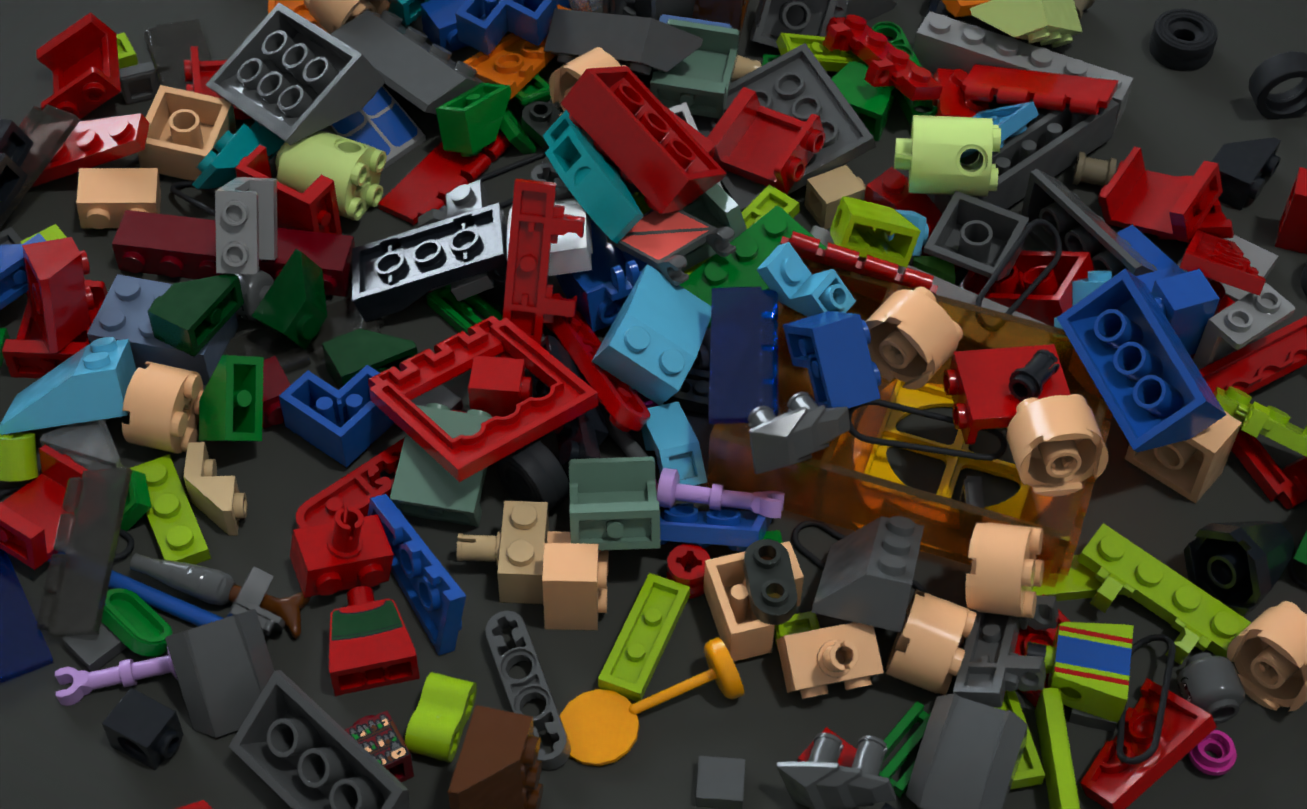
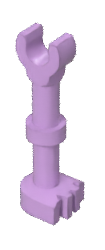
(764, 503)
(126, 673)

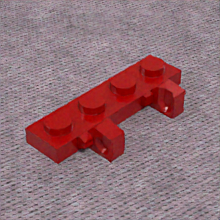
(886, 63)
(533, 228)

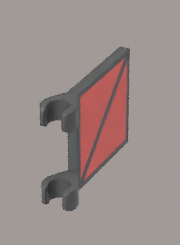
(667, 237)

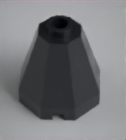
(1239, 561)

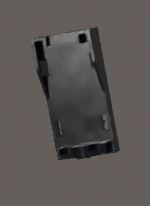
(408, 265)

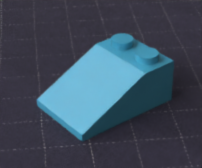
(654, 337)
(78, 390)

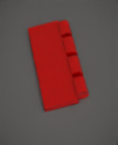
(1046, 89)
(435, 176)
(848, 260)

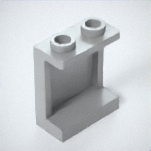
(245, 224)
(1241, 325)

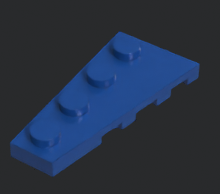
(713, 527)
(422, 578)

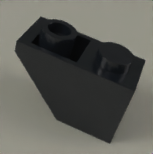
(1244, 168)

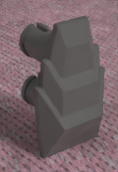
(794, 435)
(829, 786)

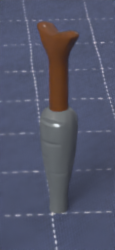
(216, 587)

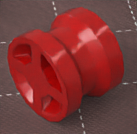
(693, 558)

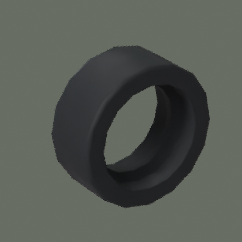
(1269, 75)

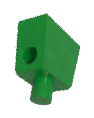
(869, 102)

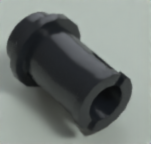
(1028, 381)

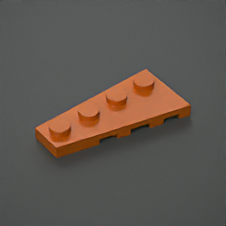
(511, 62)

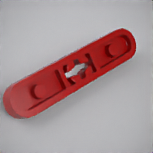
(619, 399)
(352, 490)

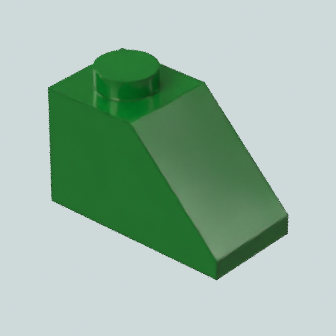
(473, 118)
(233, 401)

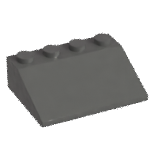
(295, 77)

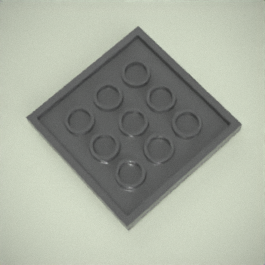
(798, 87)

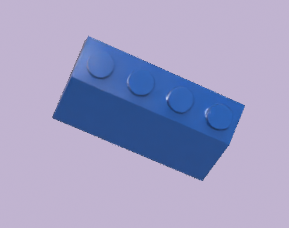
(1140, 364)

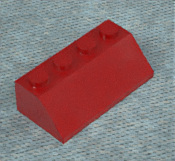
(641, 138)

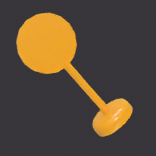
(606, 725)

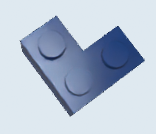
(487, 21)
(1185, 301)
(836, 357)
(333, 419)

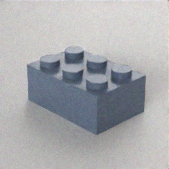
(126, 317)

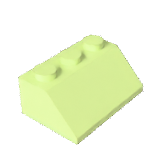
(1032, 20)

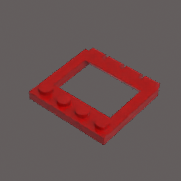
(1249, 371)
(500, 435)

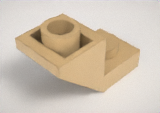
(213, 494)

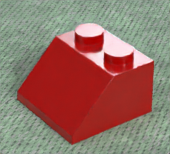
(58, 290)

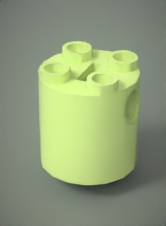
(936, 150)
(349, 163)

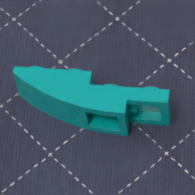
(220, 167)
(591, 179)

